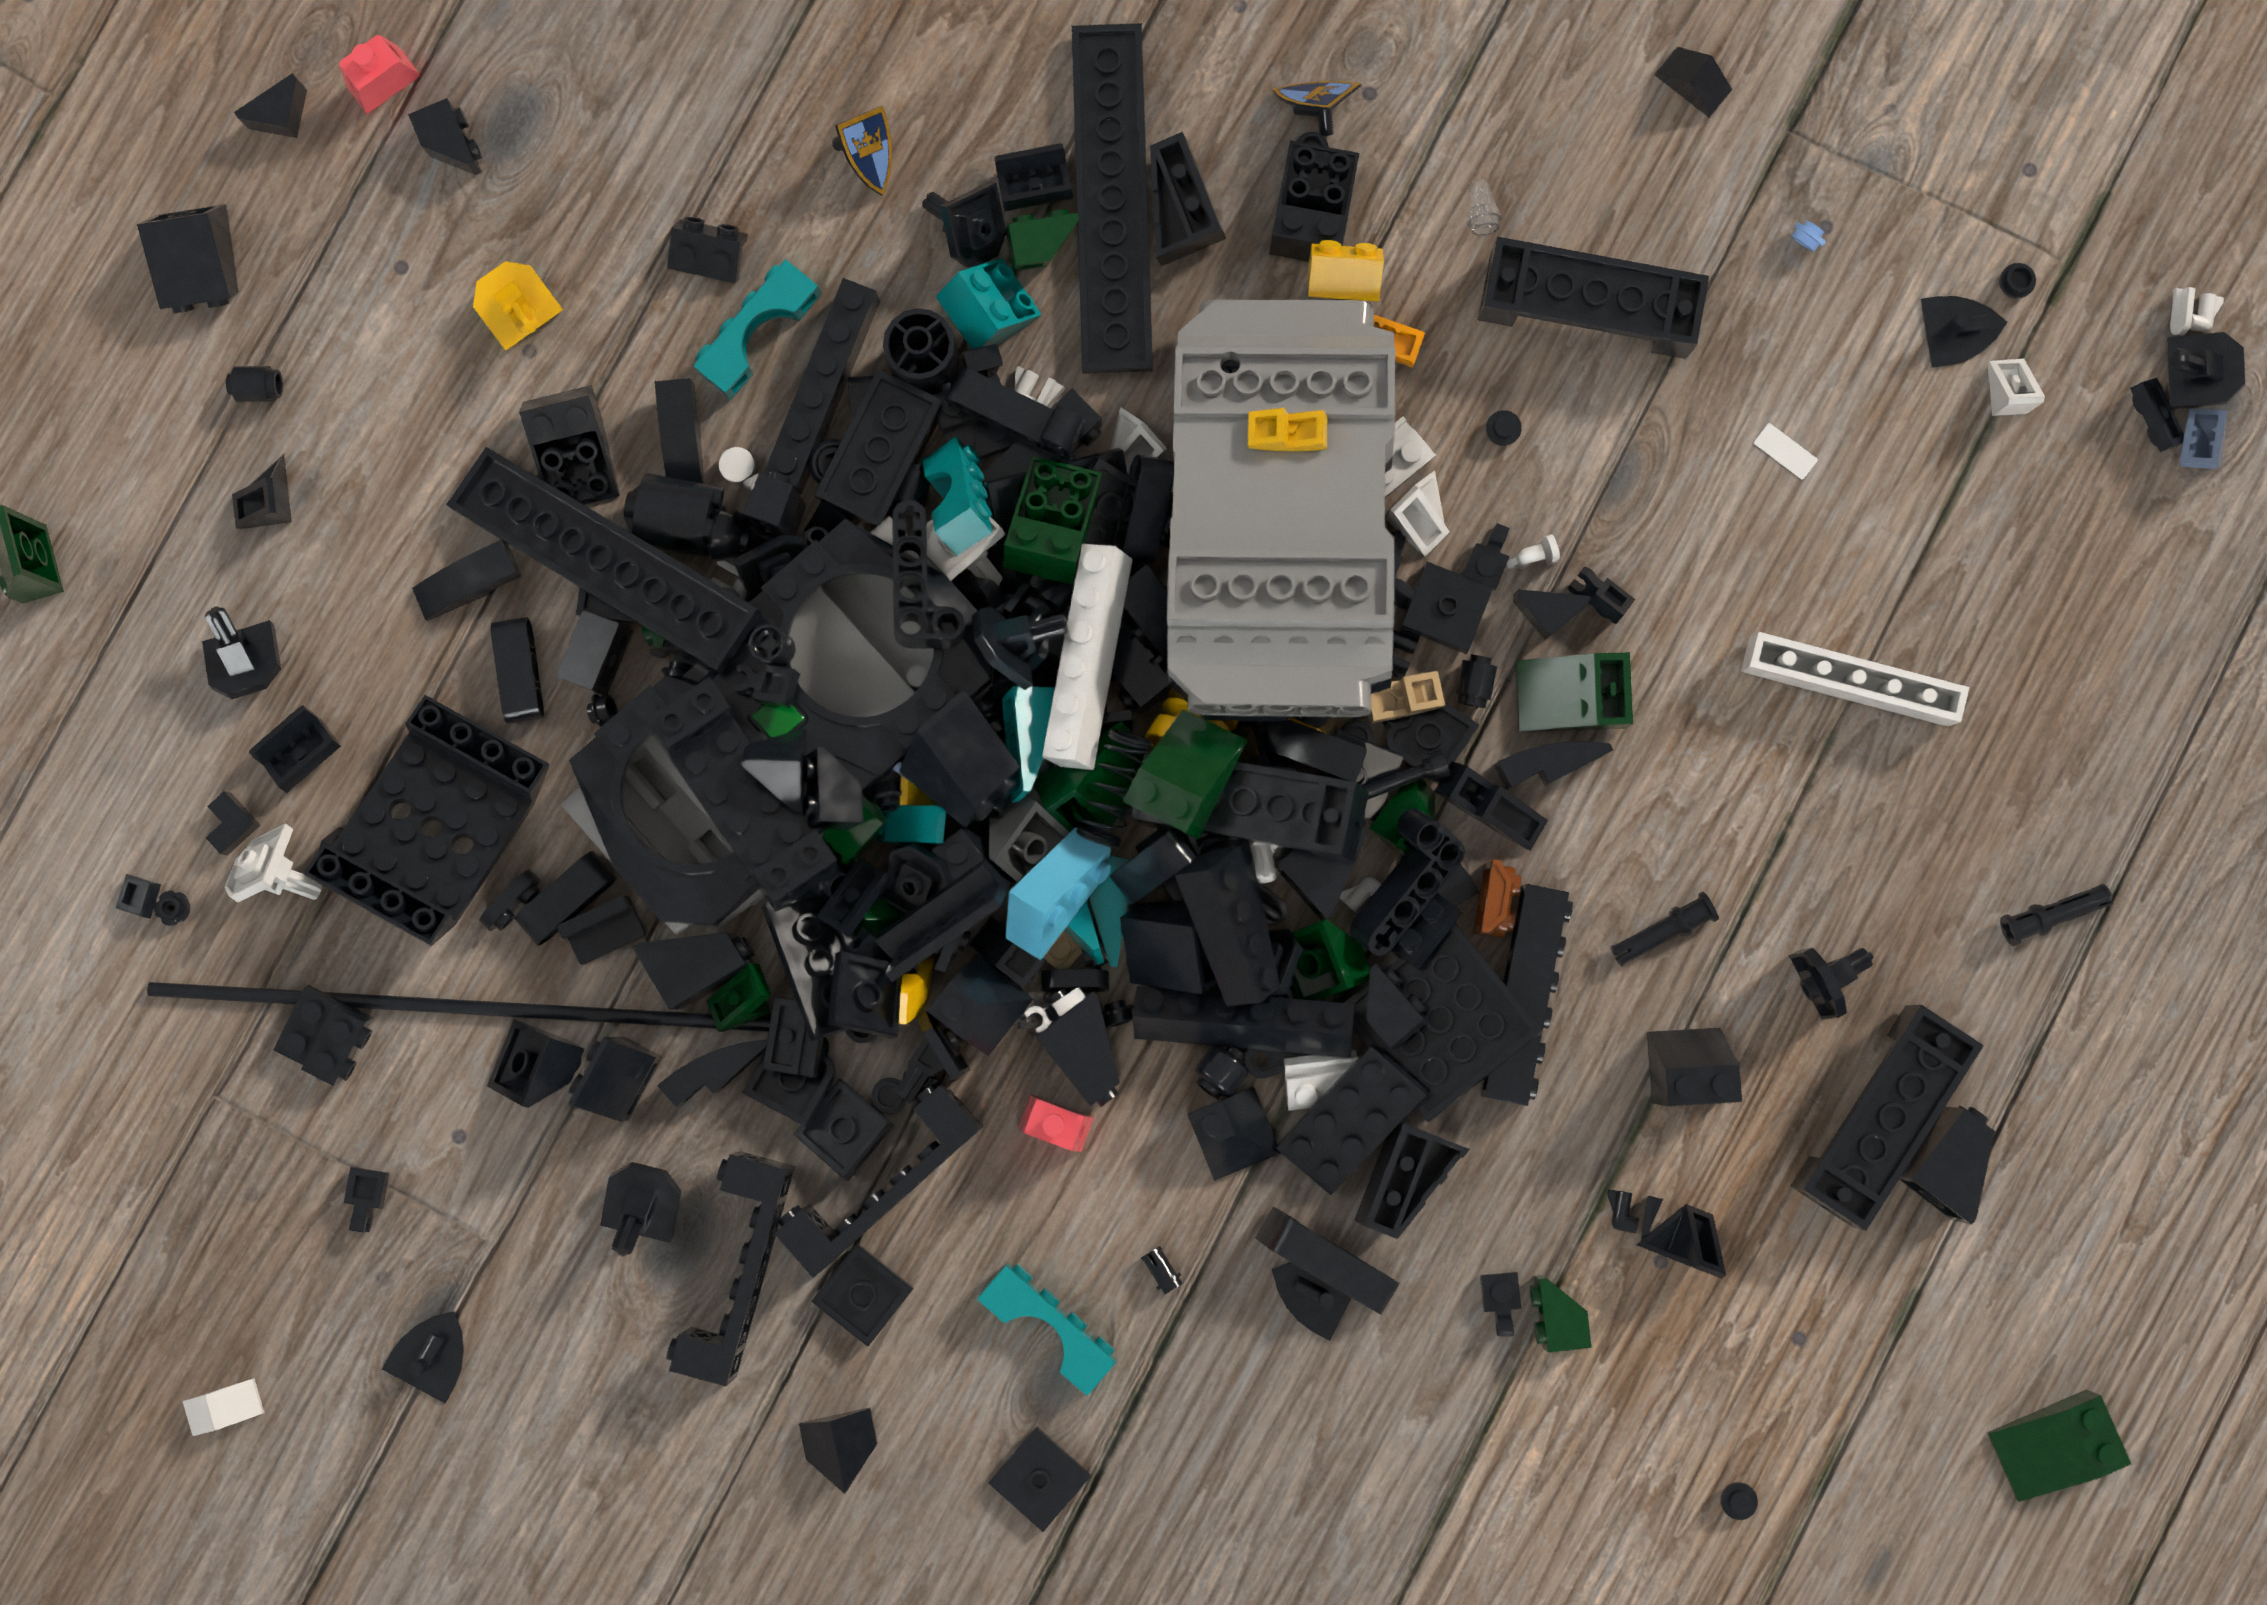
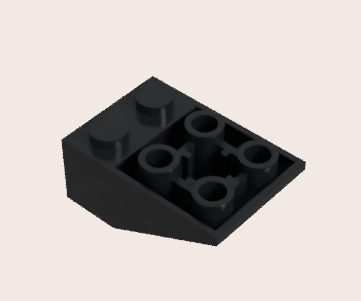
(1313, 199)
(571, 444)
(614, 1078)

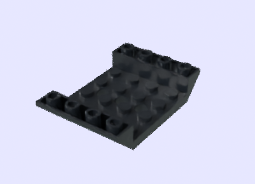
(447, 774)

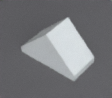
(2013, 387)
(223, 1407)

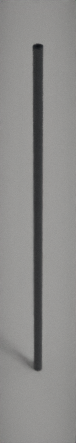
(453, 1006)

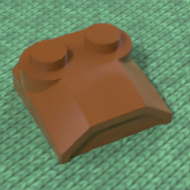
(1495, 900)

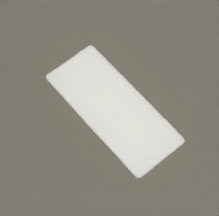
(1785, 451)

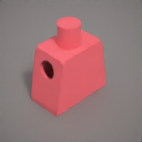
(376, 72)
(1055, 1123)

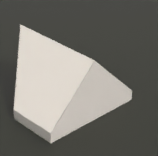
(1136, 438)
(1420, 515)

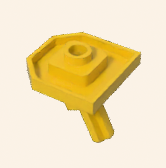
(513, 302)

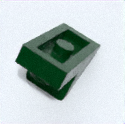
(740, 999)

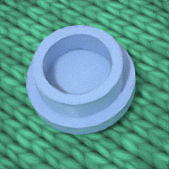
(1808, 235)

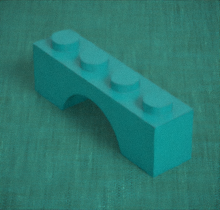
(783, 295)
(963, 514)
(1013, 1296)

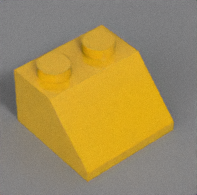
(1345, 271)

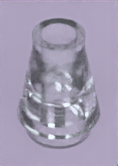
(1482, 209)

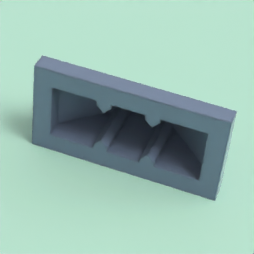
(2204, 439)

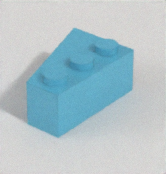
(1054, 893)

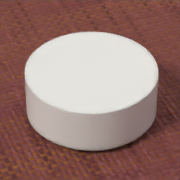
(737, 465)

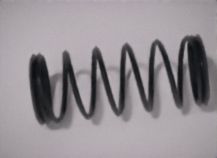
(1107, 837)

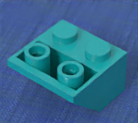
(987, 303)

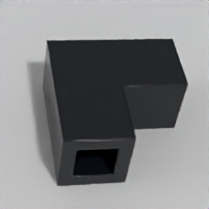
(235, 826)

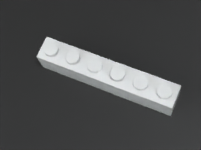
(1087, 657)
(1855, 679)

